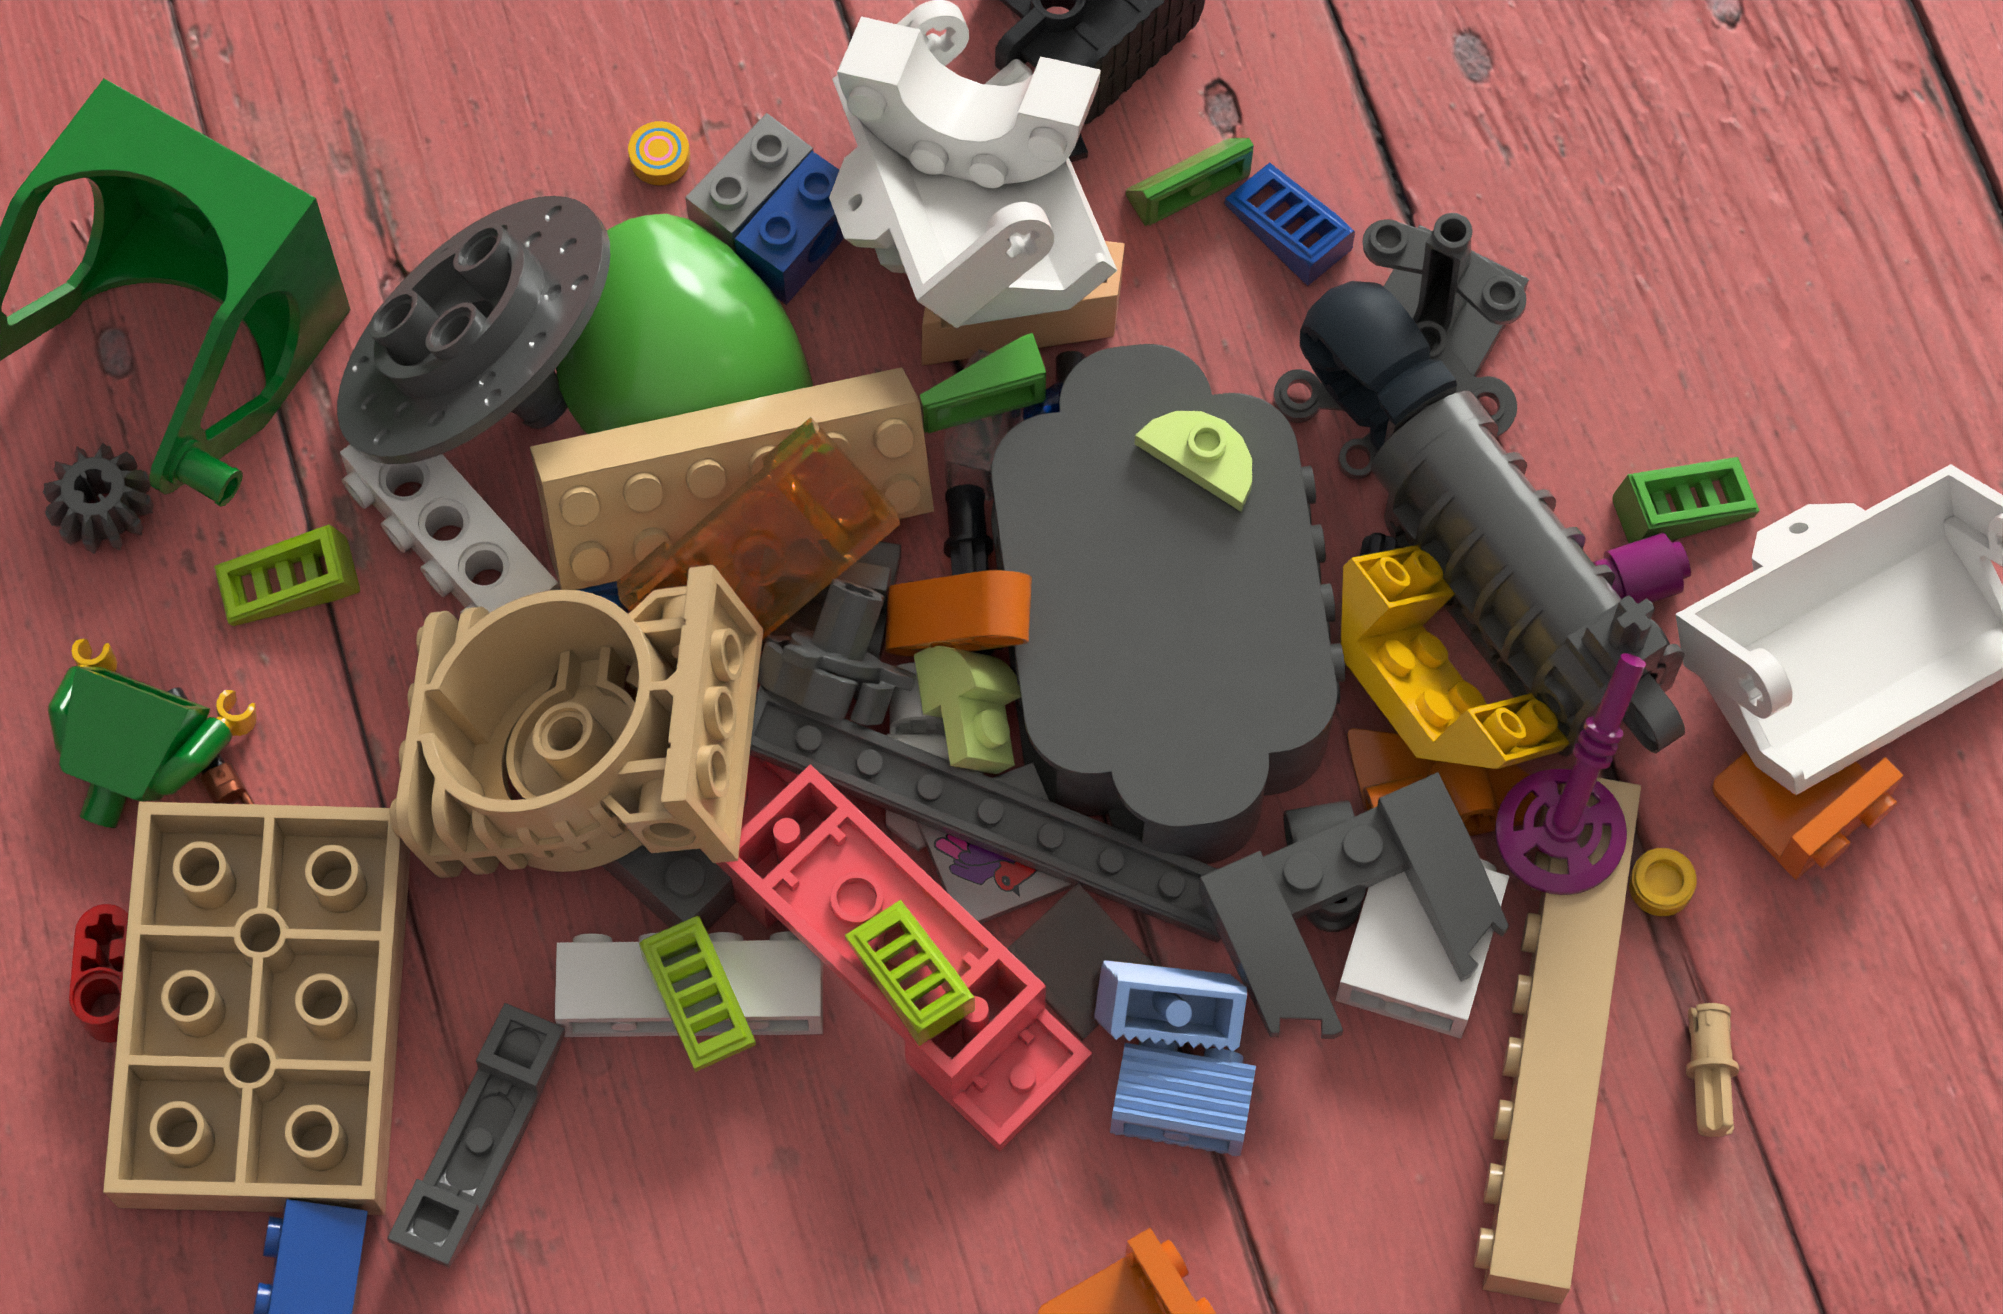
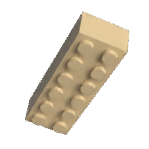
(634, 486)

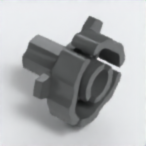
(829, 661)

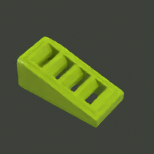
(317, 589)
(673, 943)
(937, 1015)

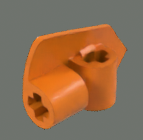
(1387, 764)

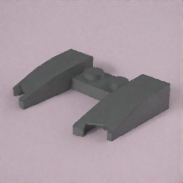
(1407, 832)

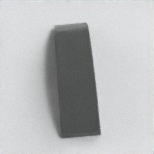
(480, 1138)

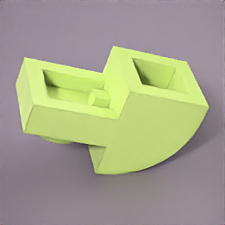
(971, 698)

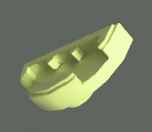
(1203, 451)

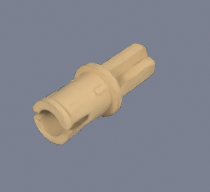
(1712, 1068)

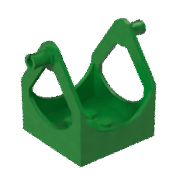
(195, 219)

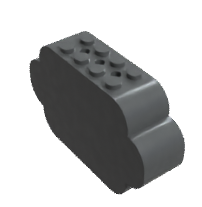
(1168, 633)

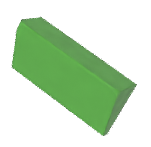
(1191, 180)

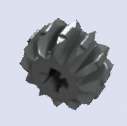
(95, 477)

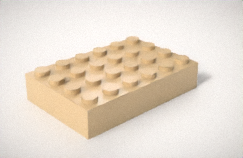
(258, 1008)

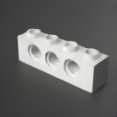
(441, 502)

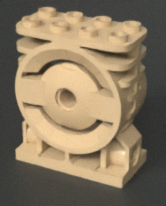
(546, 702)

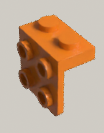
(1816, 821)
(1139, 1283)

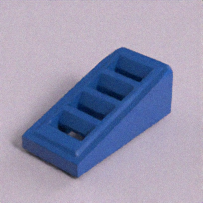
(1302, 261)

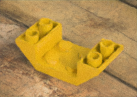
(1410, 675)

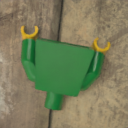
(133, 735)

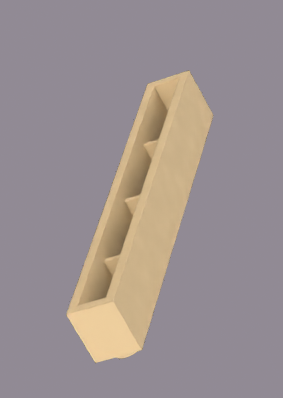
(1554, 1075)

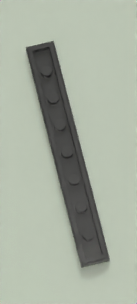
(982, 812)

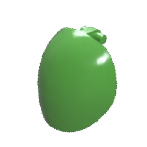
(677, 331)

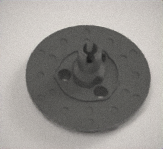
(476, 332)

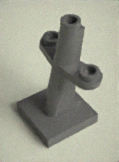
(1448, 283)

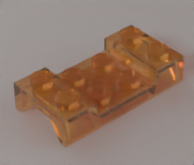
(779, 532)

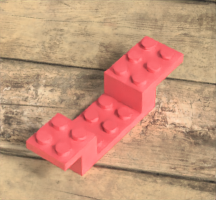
(830, 869)

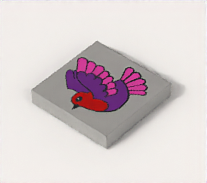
(983, 880)

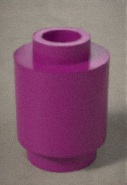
(1648, 568)

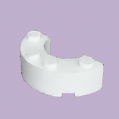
(956, 123)

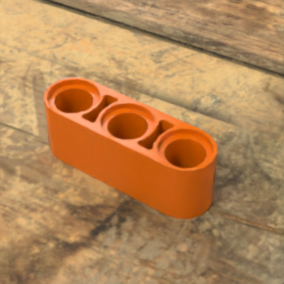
(959, 612)

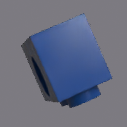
(793, 229)

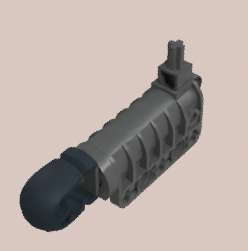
(1515, 570)

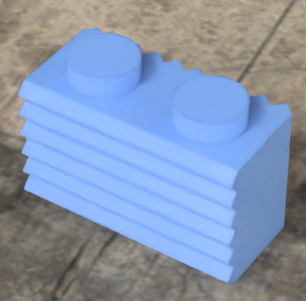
(1170, 1005)
(1183, 1097)

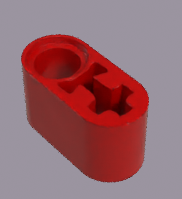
(91, 969)

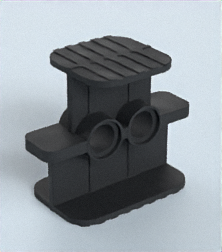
(1105, 35)

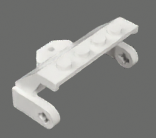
(963, 245)
(1854, 626)

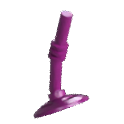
(1568, 812)

